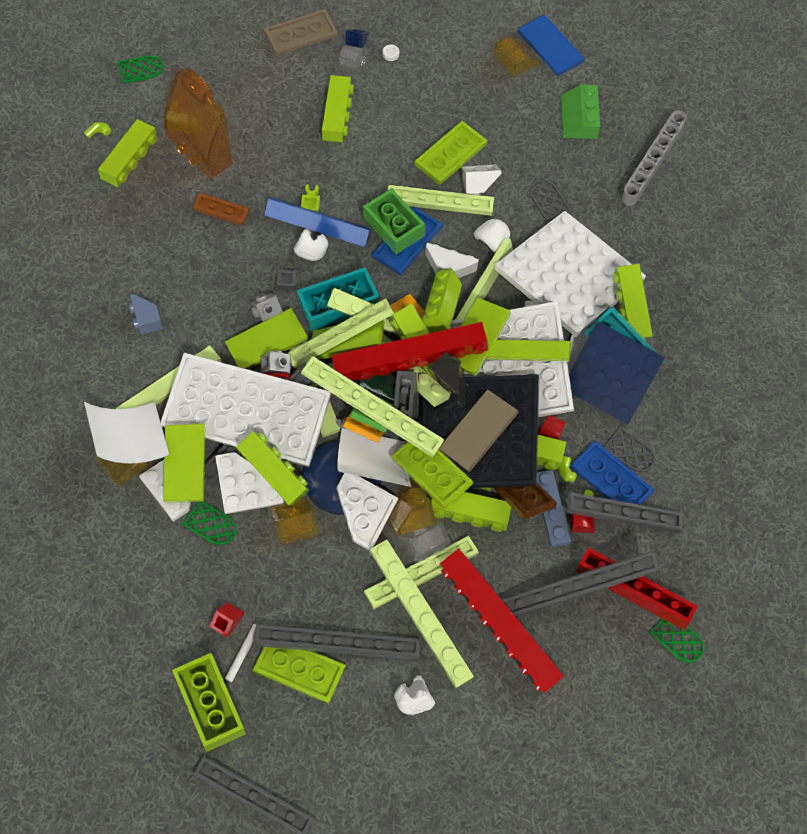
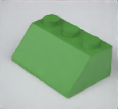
(580, 112)

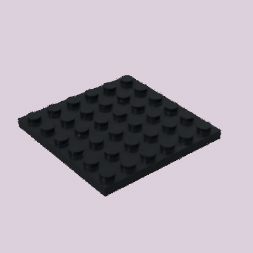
(514, 455)

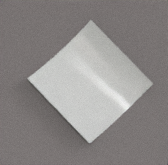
(127, 434)
(370, 459)

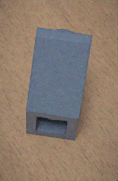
(146, 313)

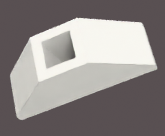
(446, 259)

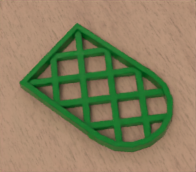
(138, 78)
(186, 523)
(661, 623)

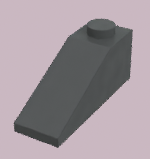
(406, 394)

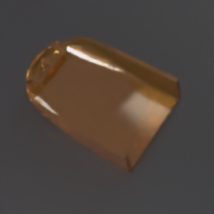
(197, 124)

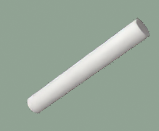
(241, 655)

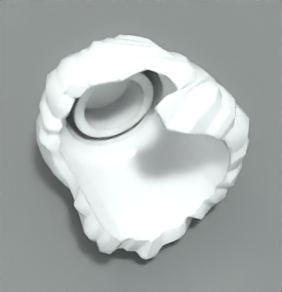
(492, 233)
(309, 248)
(415, 698)

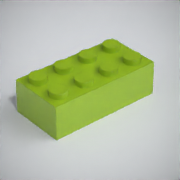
(209, 702)

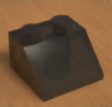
(451, 377)

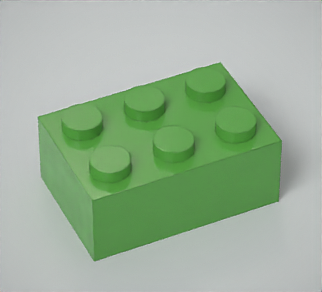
(394, 221)

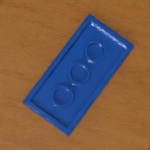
(551, 45)
(401, 261)
(610, 476)

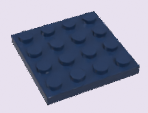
(614, 372)

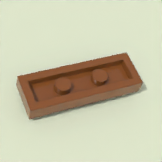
(221, 209)

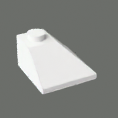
(479, 178)

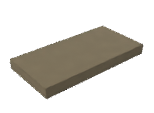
(300, 32)
(478, 430)

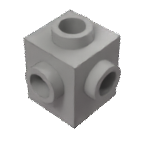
(265, 307)
(275, 363)

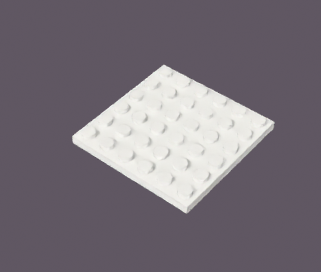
(565, 266)
(539, 324)

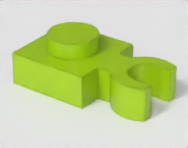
(311, 200)

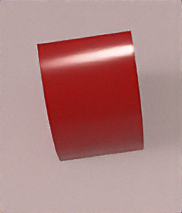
(552, 427)
(582, 524)
(226, 619)

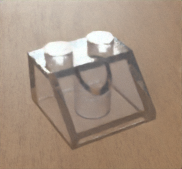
(425, 541)

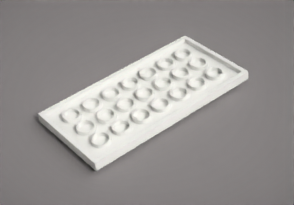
(243, 401)

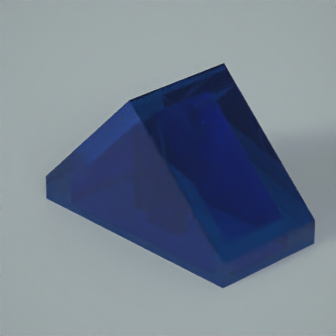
(356, 38)

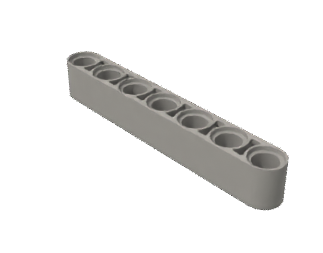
(653, 158)

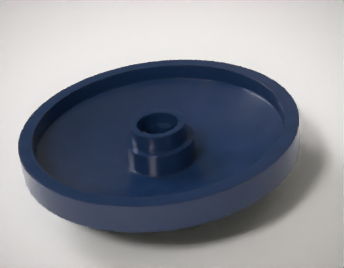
(324, 478)

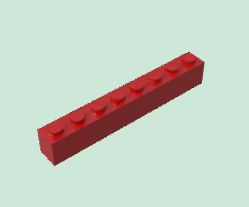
(411, 352)
(502, 620)

